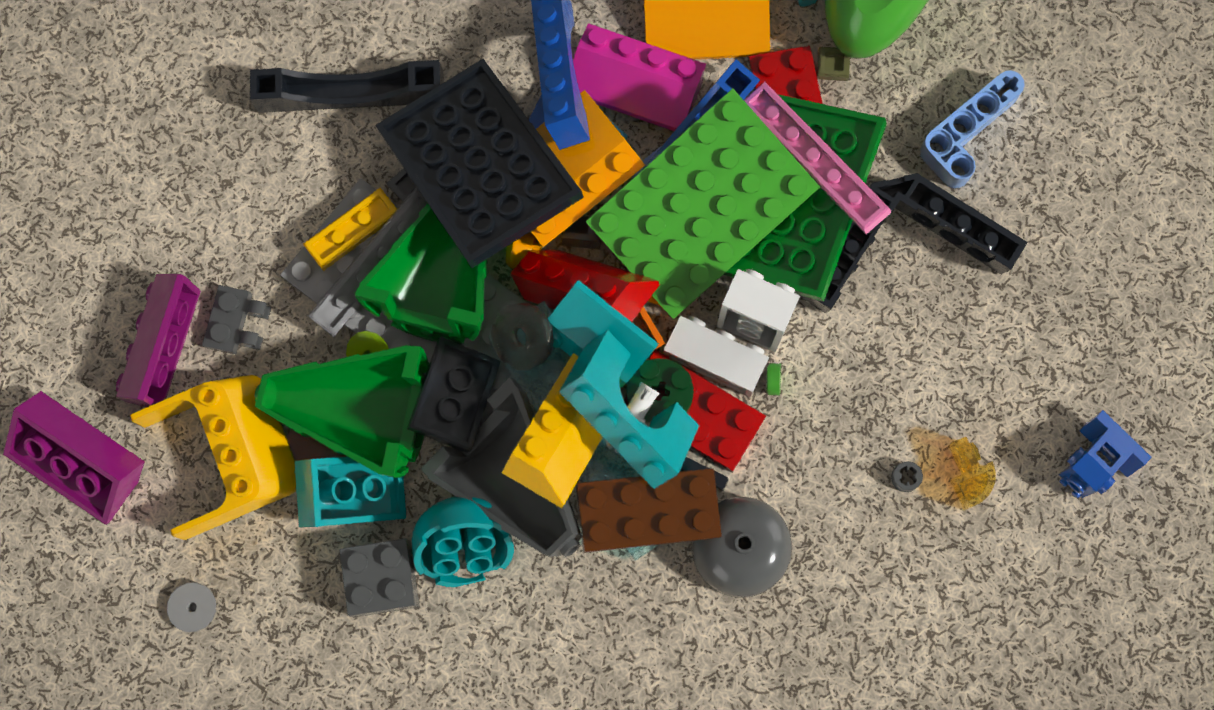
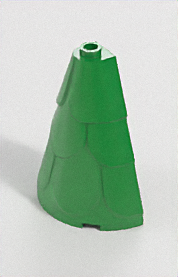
(426, 285)
(353, 405)

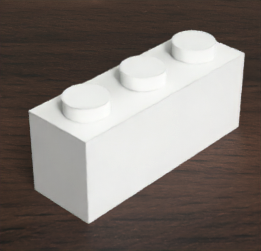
(716, 355)

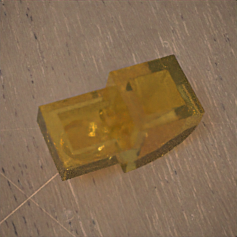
(975, 481)

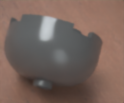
(748, 571)

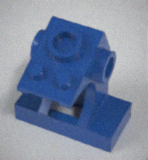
(1088, 471)

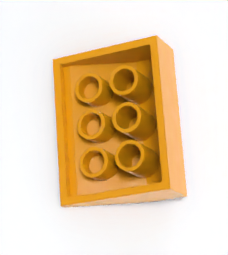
(708, 27)
(594, 165)

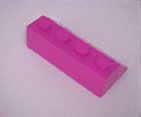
(637, 77)

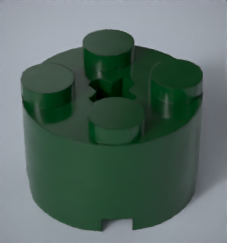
(667, 376)

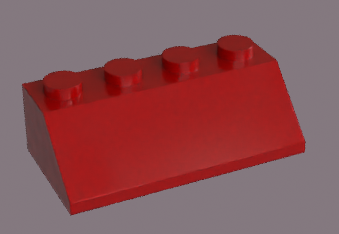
(552, 274)

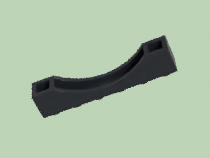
(300, 91)

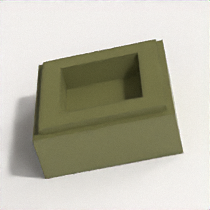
(832, 64)

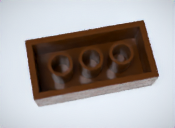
(634, 514)

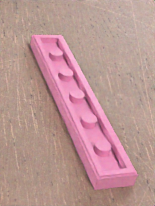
(818, 159)

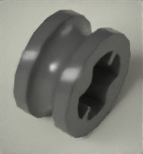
(917, 477)

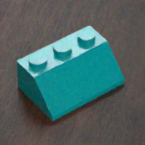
(586, 316)

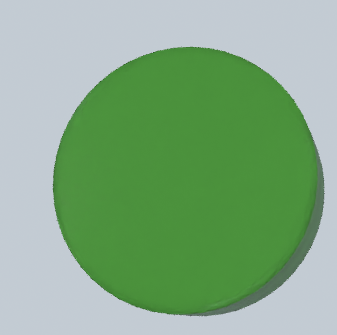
(773, 381)

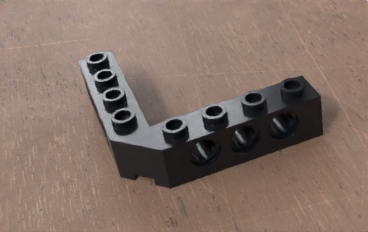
(940, 214)

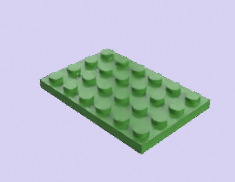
(703, 203)

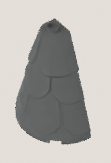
(480, 475)

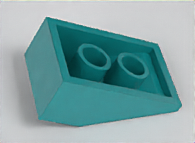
(345, 493)

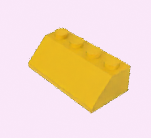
(554, 446)

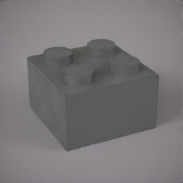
(379, 578)

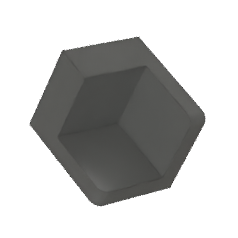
(581, 235)

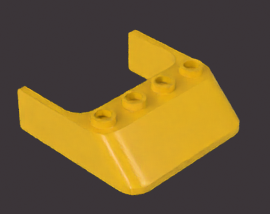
(244, 442)

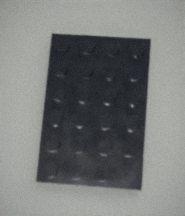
(479, 162)

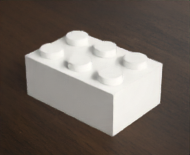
(757, 309)

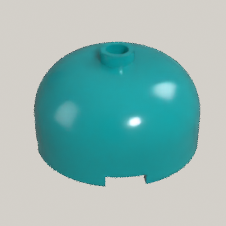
(457, 526)

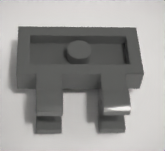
(228, 320)

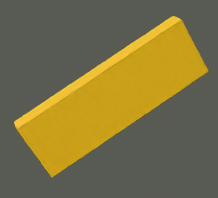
(350, 229)

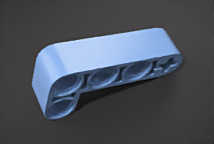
(974, 122)

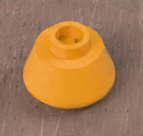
(519, 248)

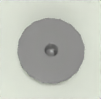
(191, 607)

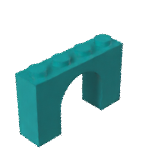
(595, 393)

